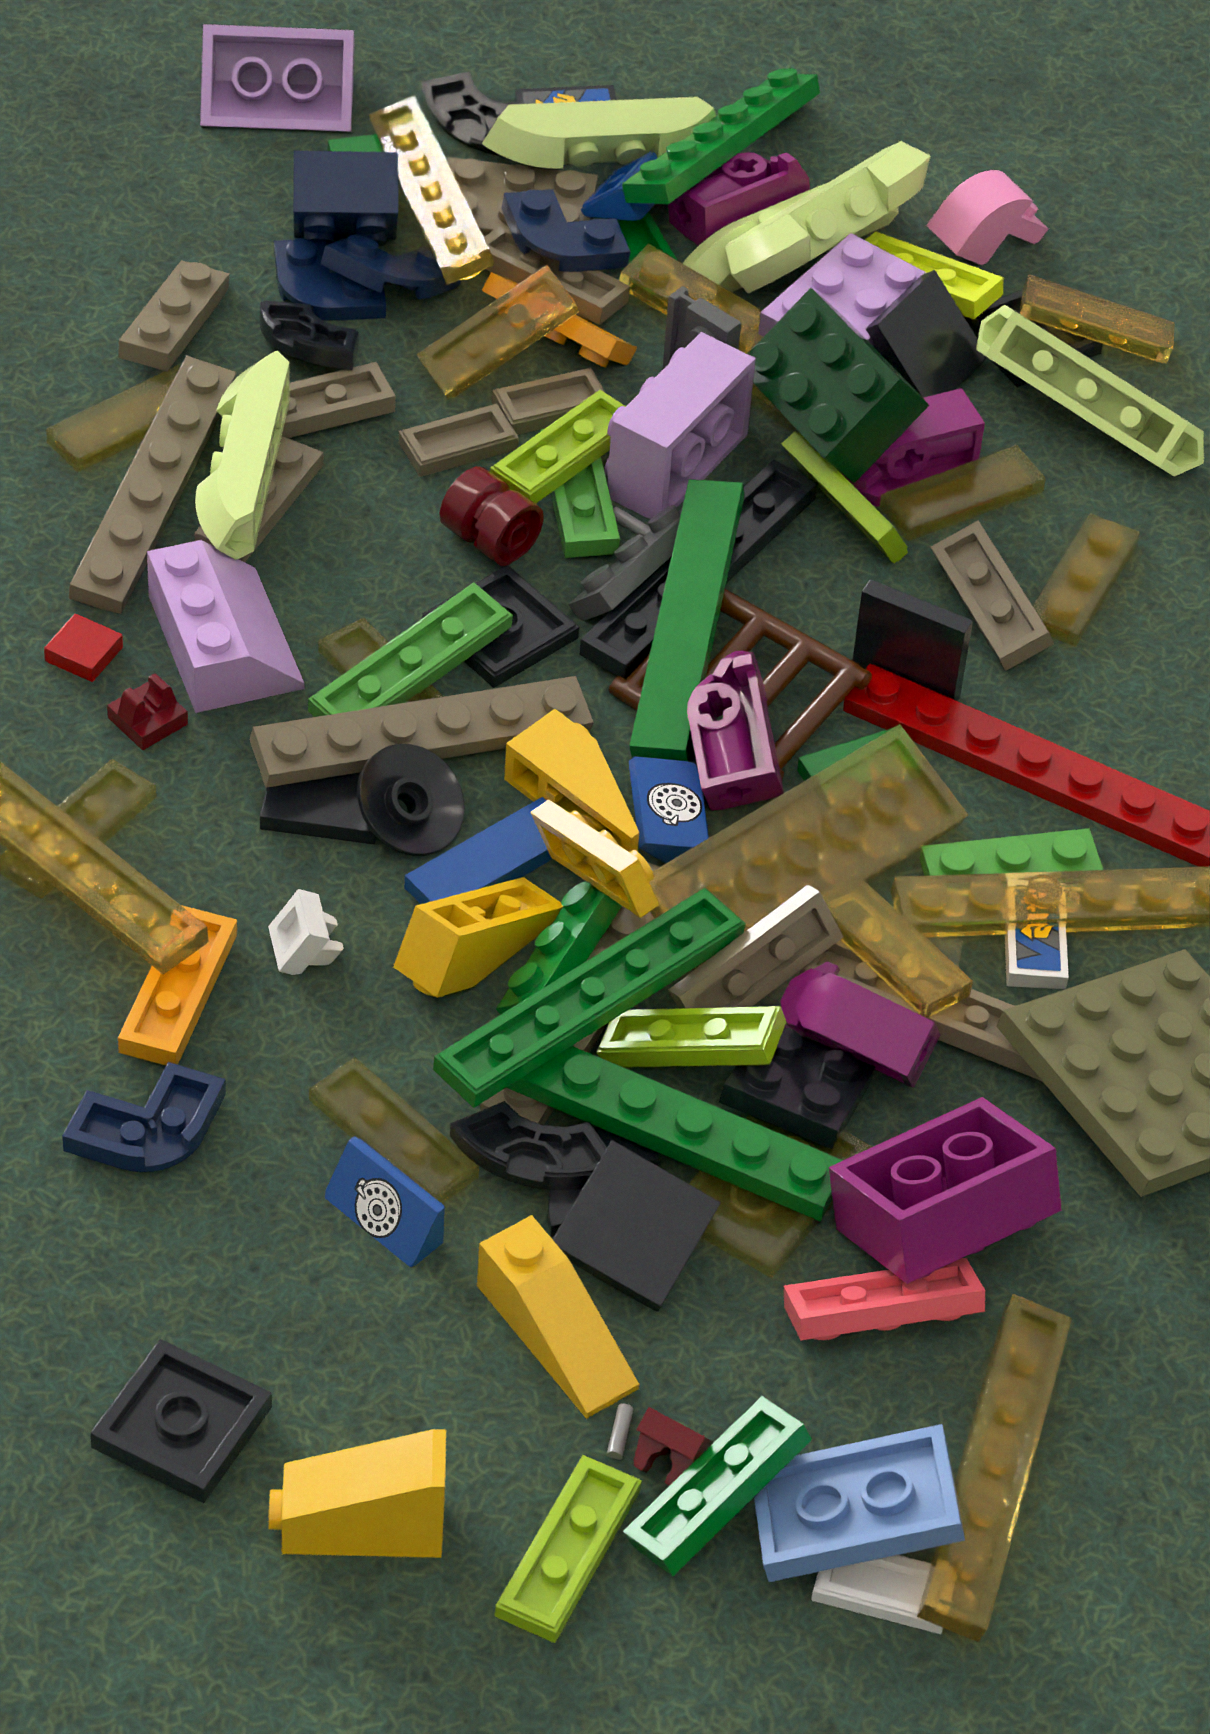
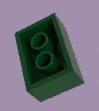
(834, 385)

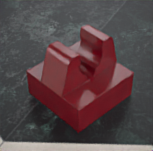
(148, 712)
(663, 1434)

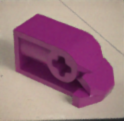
(736, 191)
(937, 441)
(738, 752)
(859, 1022)

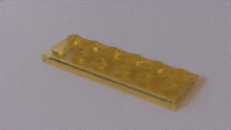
(832, 826)

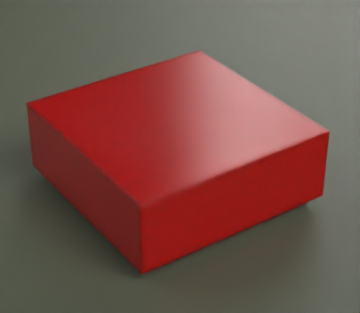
(83, 647)

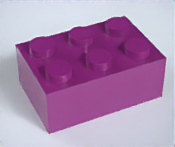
(945, 1189)

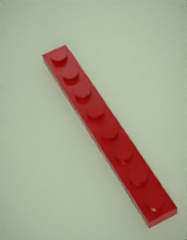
(1035, 765)

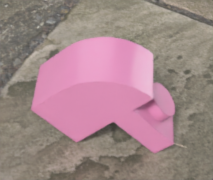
(983, 213)

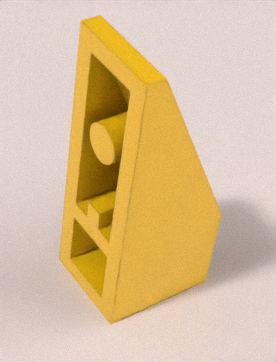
(568, 767)
(471, 934)
(553, 1315)

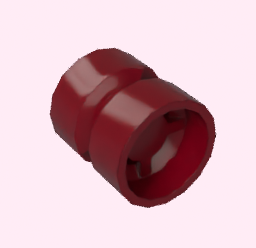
(491, 515)

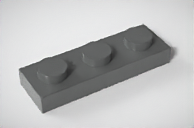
(635, 563)

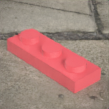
(882, 1301)

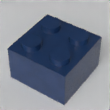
(345, 195)

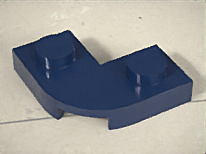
(580, 245)
(372, 267)
(330, 294)
(151, 1135)

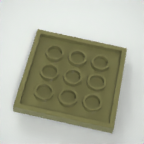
(1129, 1064)

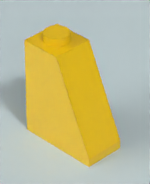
(365, 1500)

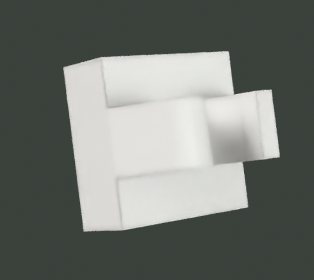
(302, 934)

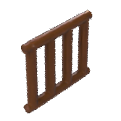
(801, 651)

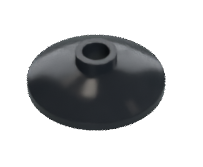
(425, 787)

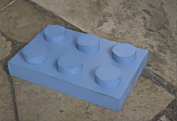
(859, 1504)

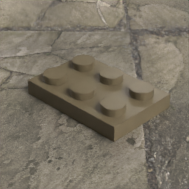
(486, 183)

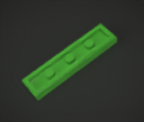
(417, 655)

